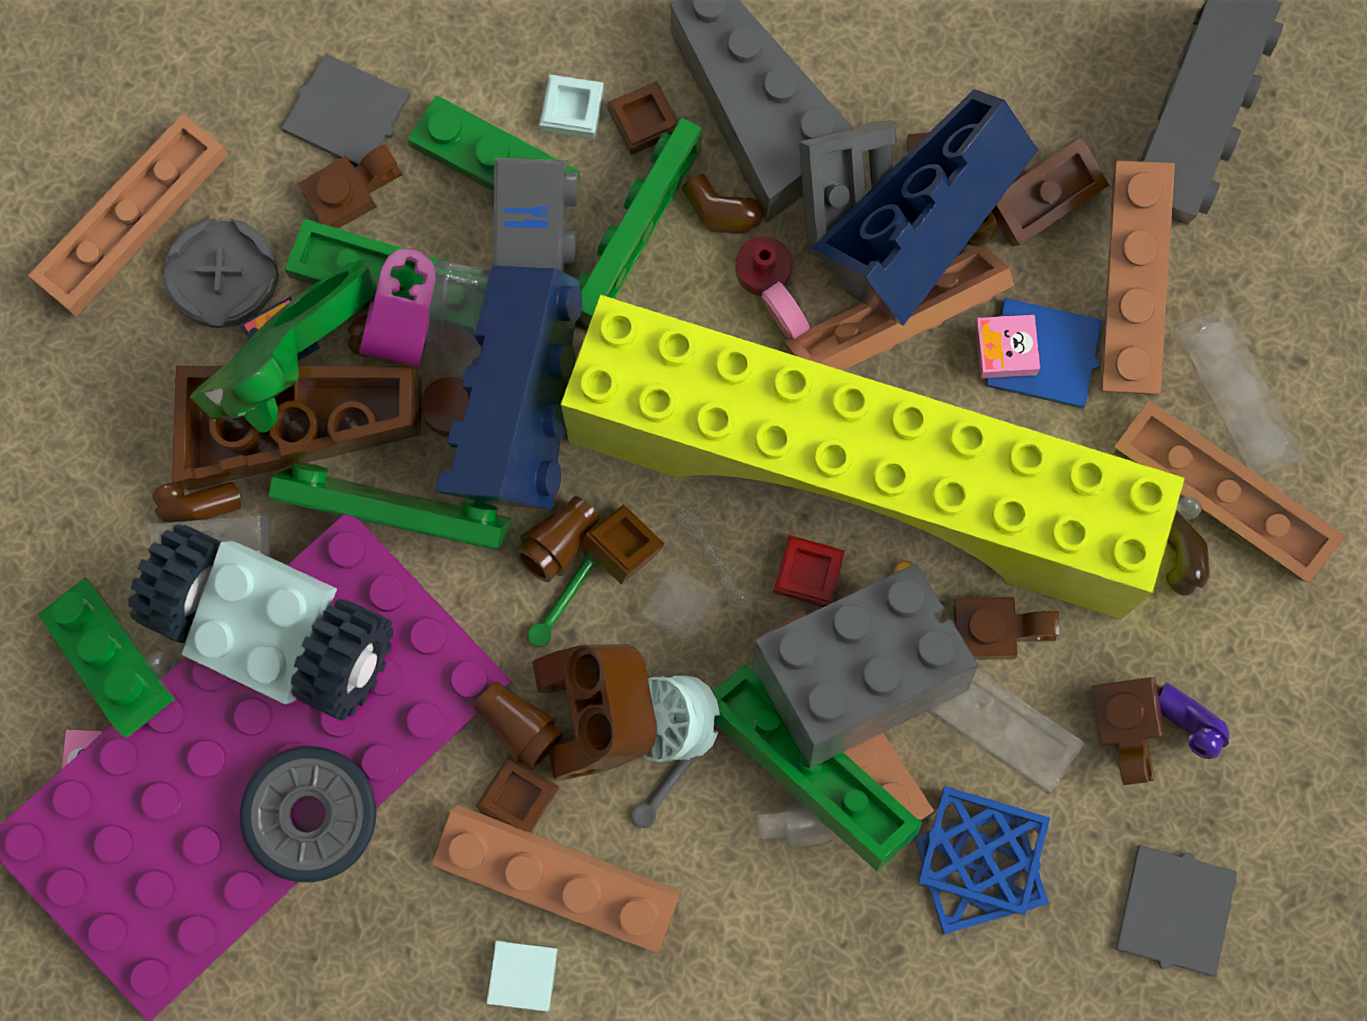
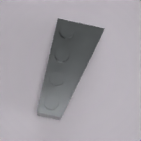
(1207, 94)
(754, 95)

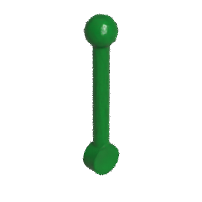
(540, 633)

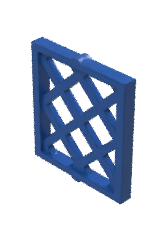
(1030, 864)
(952, 924)

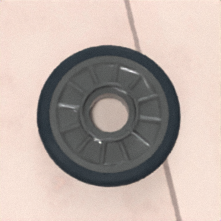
(268, 821)

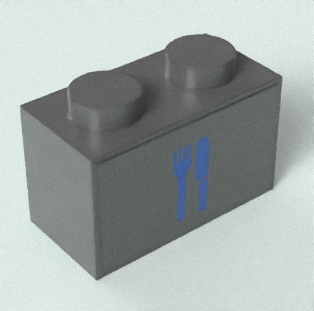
(532, 213)

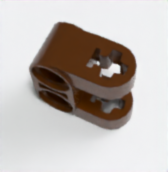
(607, 707)

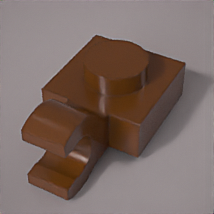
(343, 192)
(994, 629)
(1129, 716)

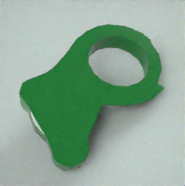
(270, 356)

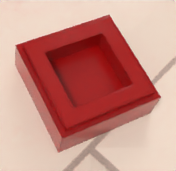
(809, 571)

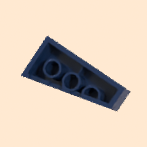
(927, 207)
(516, 390)

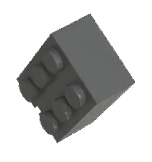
(863, 665)

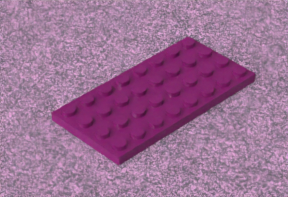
(144, 832)

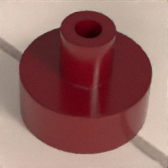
(762, 264)

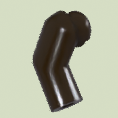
(1191, 557)

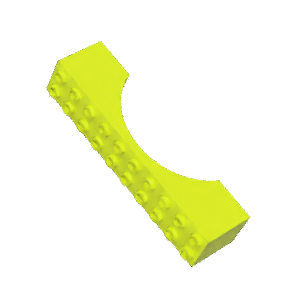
(1006, 494)

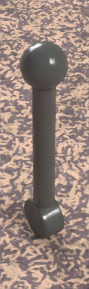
(644, 814)

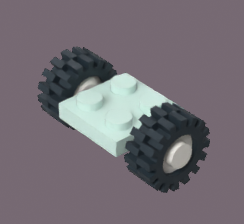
(260, 622)

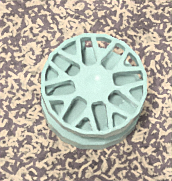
(694, 712)

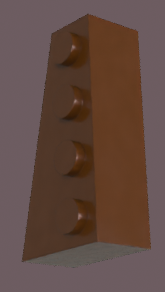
(318, 418)

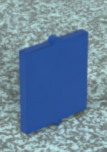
(1065, 355)

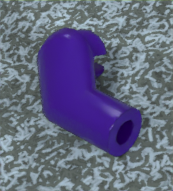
(1206, 729)

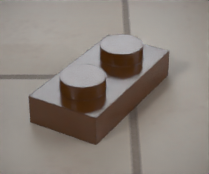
(1049, 191)

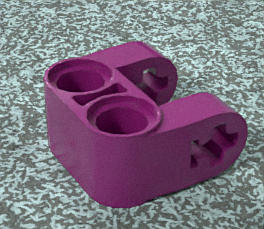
(395, 324)

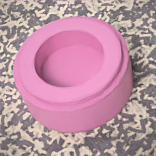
(785, 311)

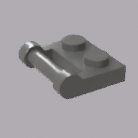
(835, 173)

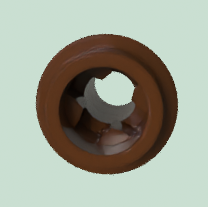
(554, 542)
(518, 725)

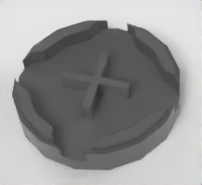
(220, 273)

